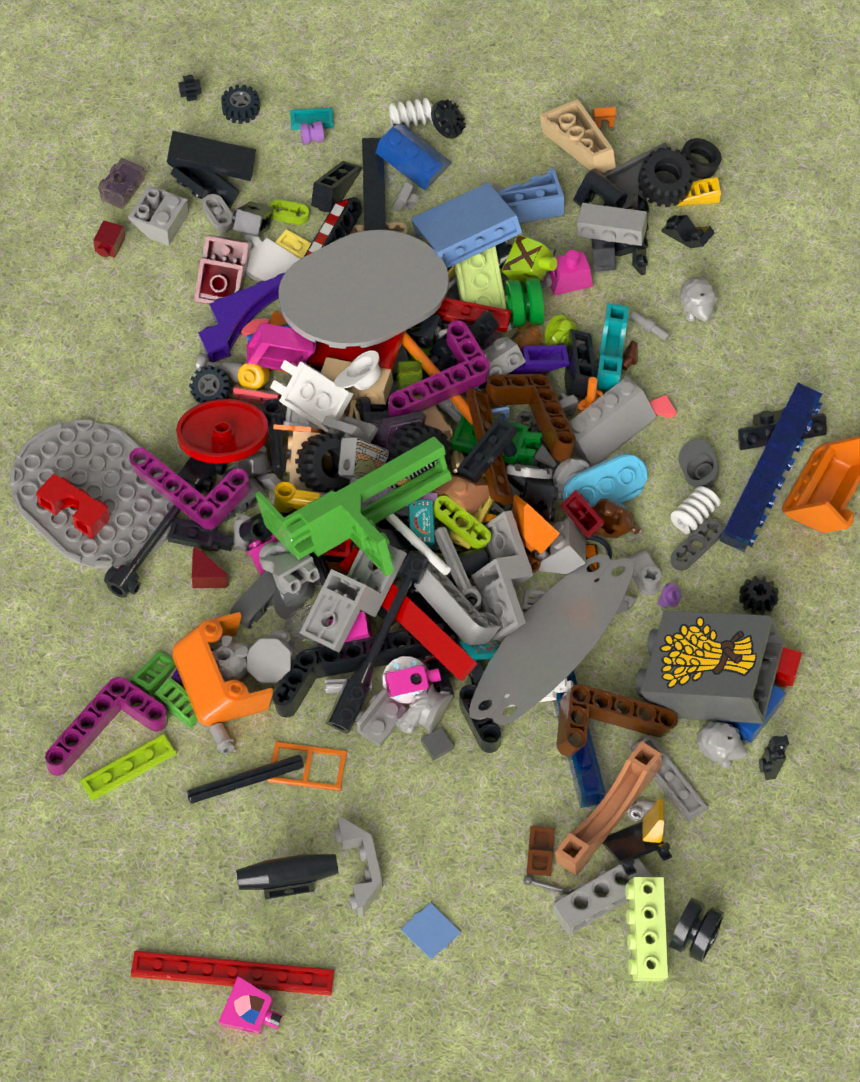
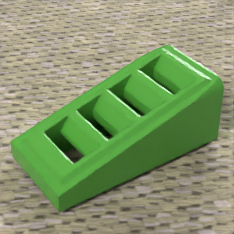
(147, 685)
(164, 690)

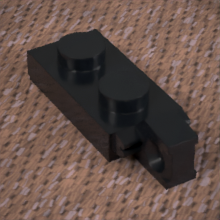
(193, 535)
(773, 757)

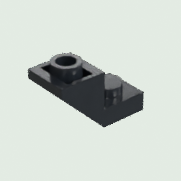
(685, 232)
(603, 255)

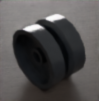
(701, 931)

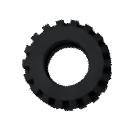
(663, 192)
(414, 435)
(310, 463)

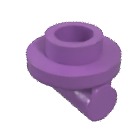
(670, 596)

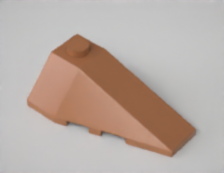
(465, 492)

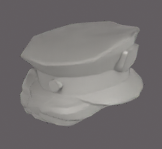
(270, 657)
(425, 711)

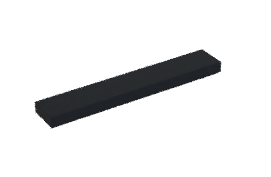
(373, 186)

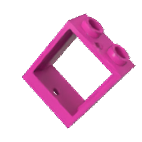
(265, 344)

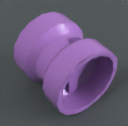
(312, 132)

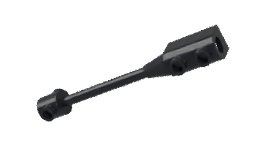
(200, 476)
(357, 687)

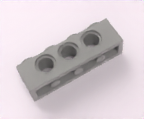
(574, 919)

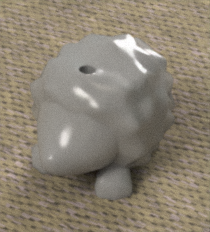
(698, 299)
(231, 658)
(721, 743)

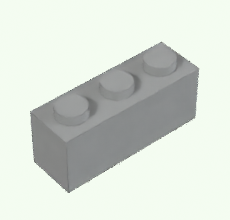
(612, 224)

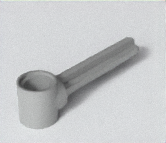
(457, 569)

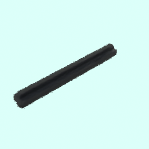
(245, 779)

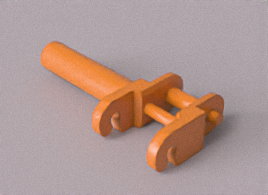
(591, 397)

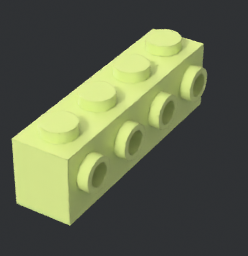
(647, 929)

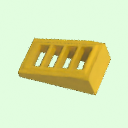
(705, 198)

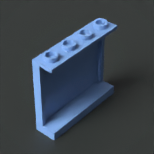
(467, 225)

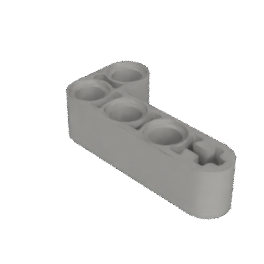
(456, 610)

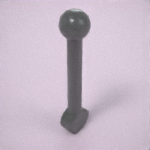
(528, 880)

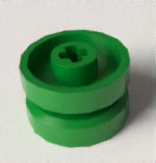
(525, 302)

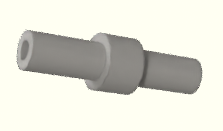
(650, 325)

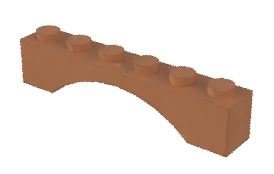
(588, 836)

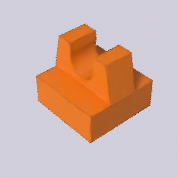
(605, 114)

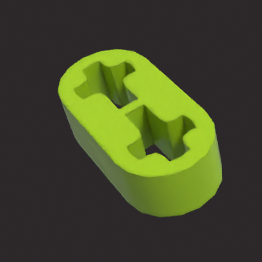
(289, 212)

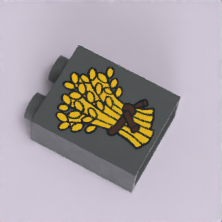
(712, 665)

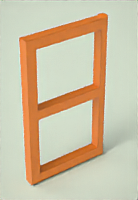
(310, 750)

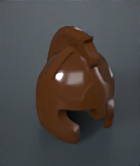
(618, 519)

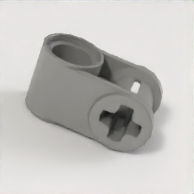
(645, 573)

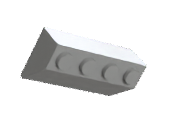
(611, 421)

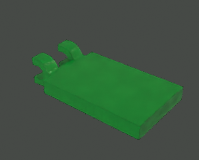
(465, 440)

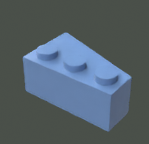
(535, 199)

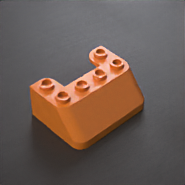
(826, 487)

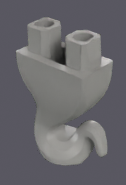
(286, 568)

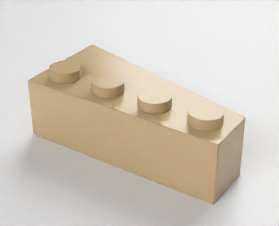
(578, 135)

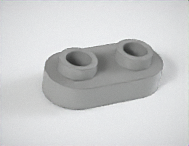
(218, 214)

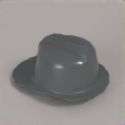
(699, 463)
(254, 464)
(287, 603)

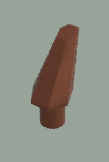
(630, 355)

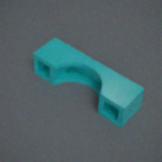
(612, 346)

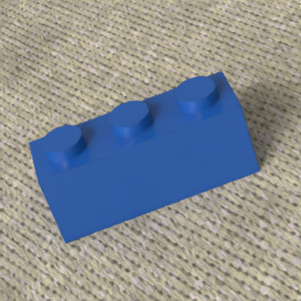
(412, 156)

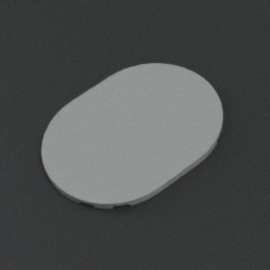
(363, 289)
(98, 461)

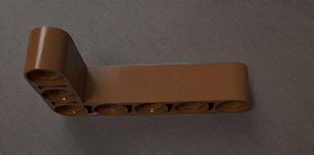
(544, 404)
(606, 712)

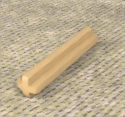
(456, 459)

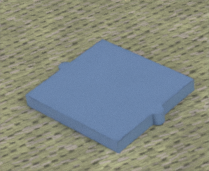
(430, 930)

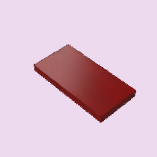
(387, 352)

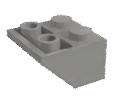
(159, 214)
(566, 551)

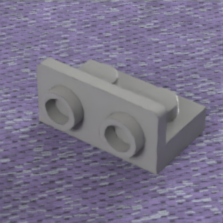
(379, 718)

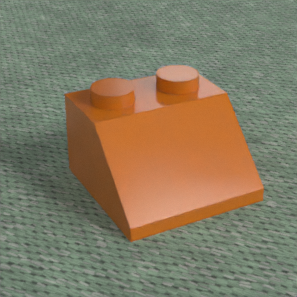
(532, 527)

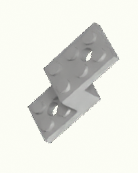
(503, 574)
(346, 597)

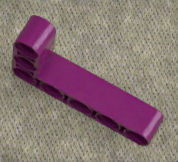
(445, 379)
(186, 492)
(100, 720)

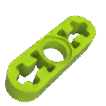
(451, 523)

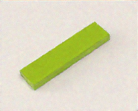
(128, 767)

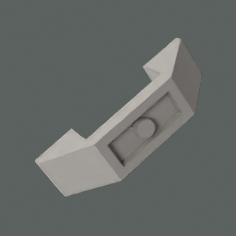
(351, 837)

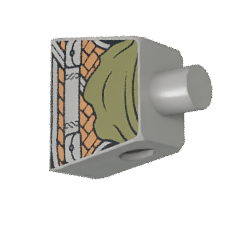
(359, 458)

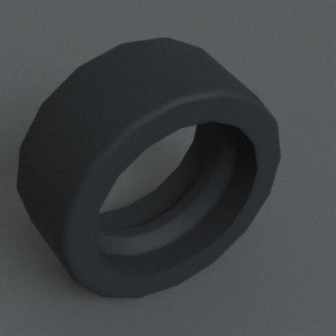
(708, 151)

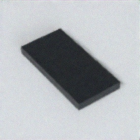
(211, 155)

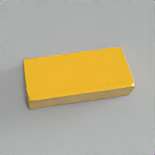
(654, 823)

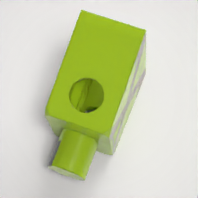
(528, 259)

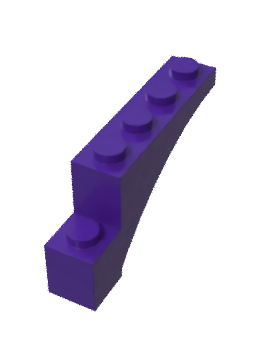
(233, 314)

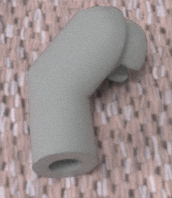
(640, 809)

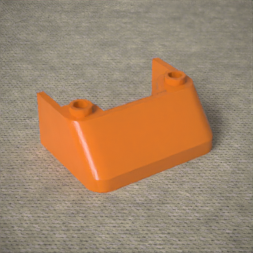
(208, 693)

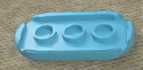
(615, 479)

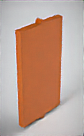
(298, 428)

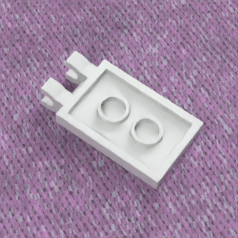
(267, 259)
(312, 394)

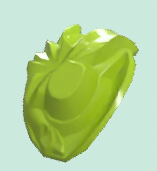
(558, 330)

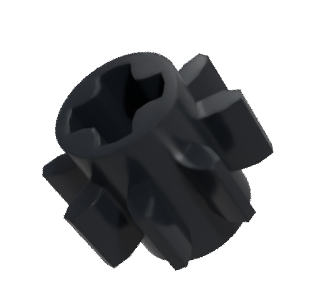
(189, 88)

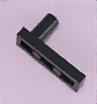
(489, 447)

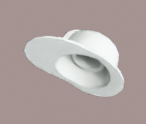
(361, 372)

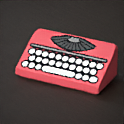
(253, 395)

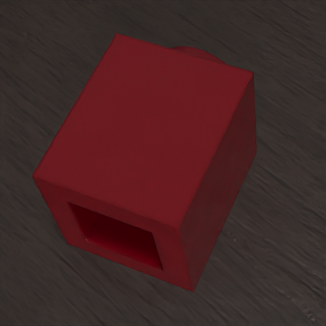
(109, 239)

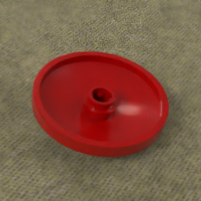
(222, 431)

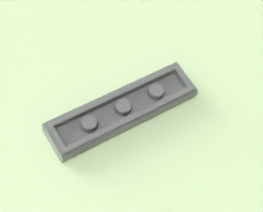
(675, 784)

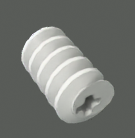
(410, 112)
(695, 509)

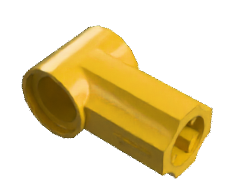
(289, 498)

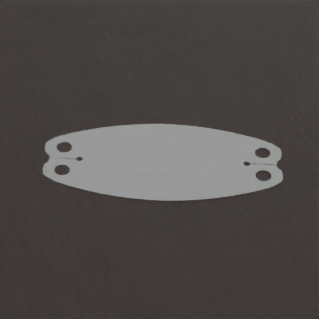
(553, 640)

